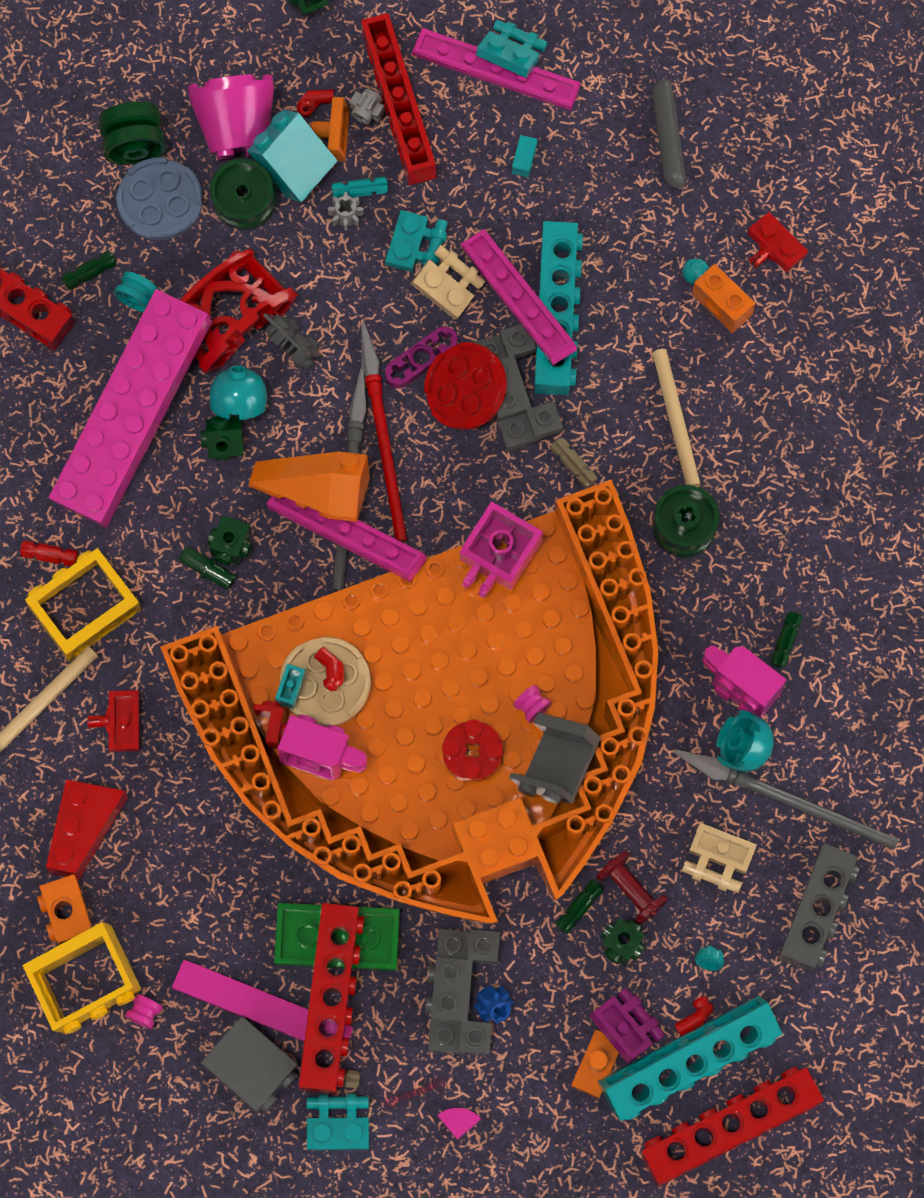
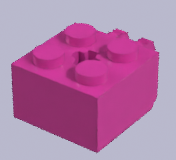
(499, 566)
(744, 679)
(319, 749)

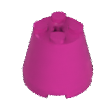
(232, 112)

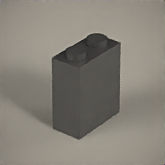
(250, 1066)

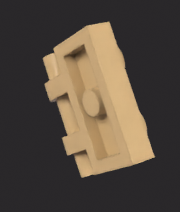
(442, 288)
(721, 849)

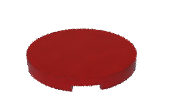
(465, 386)

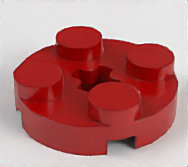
(472, 733)

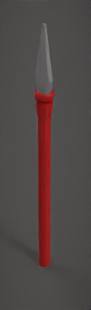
(370, 364)

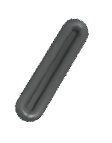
(668, 134)

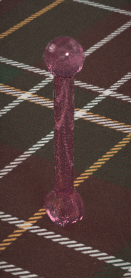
(390, 1101)

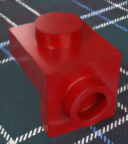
(277, 721)

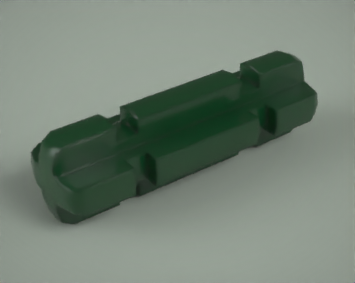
(88, 270)
(786, 640)
(579, 907)

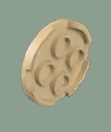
(314, 699)

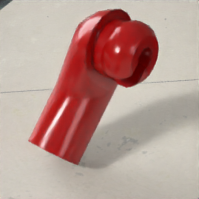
(312, 99)
(334, 669)
(696, 1019)

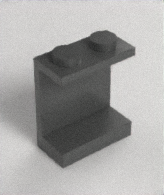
(559, 760)

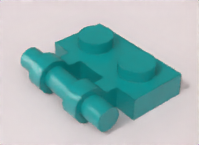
(509, 54)
(407, 240)
(338, 1133)

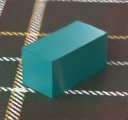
(524, 156)
(290, 686)

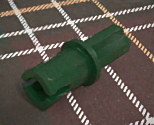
(207, 568)

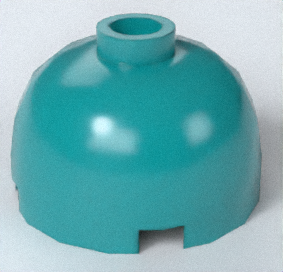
(238, 393)
(745, 742)

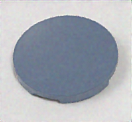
(159, 199)

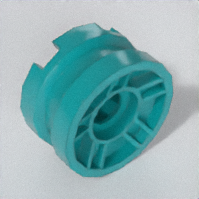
(134, 291)

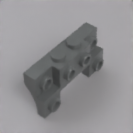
(516, 419)
(451, 978)

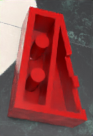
(81, 824)

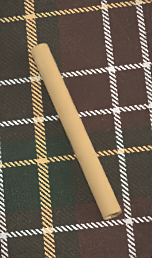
(676, 417)
(46, 697)

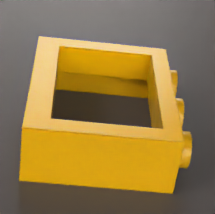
(99, 627)
(68, 951)

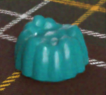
(694, 269)
(710, 958)

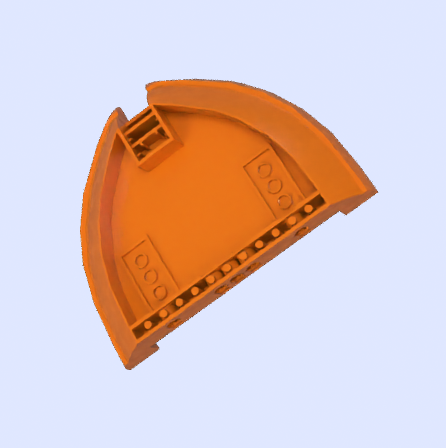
(436, 659)

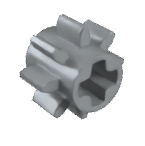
(367, 106)
(346, 203)

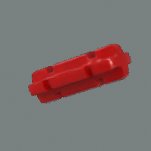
(48, 553)

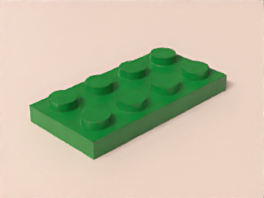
(298, 936)

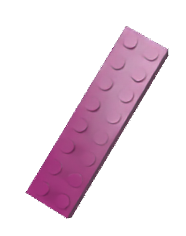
(131, 408)

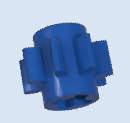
(493, 1004)

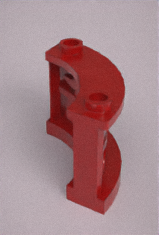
(271, 301)

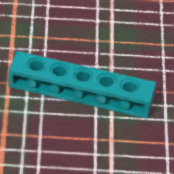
(559, 237)
(673, 1056)

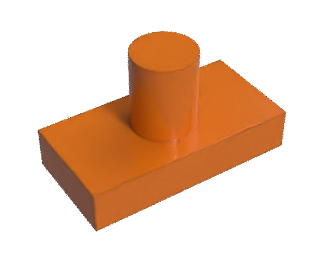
(335, 129)
(595, 1065)

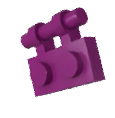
(622, 1029)

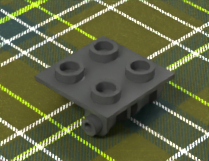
(284, 332)

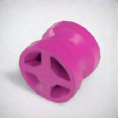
(531, 703)
(143, 1011)

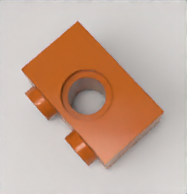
(723, 298)
(64, 893)

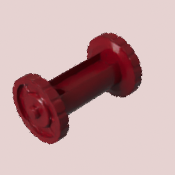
(632, 888)

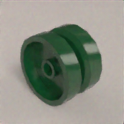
(131, 133)
(227, 192)
(686, 504)

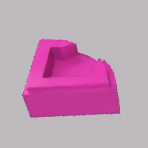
(458, 1120)

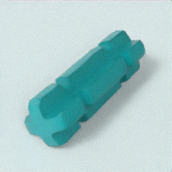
(360, 187)

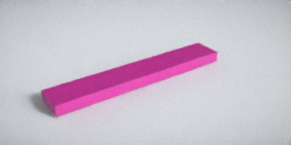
(462, 58)
(518, 297)
(355, 537)
(247, 1002)

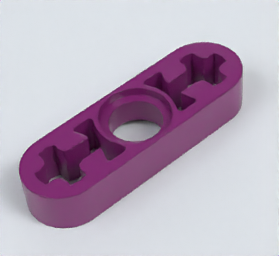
(400, 364)

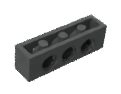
(829, 862)

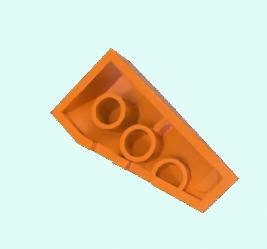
(324, 481)

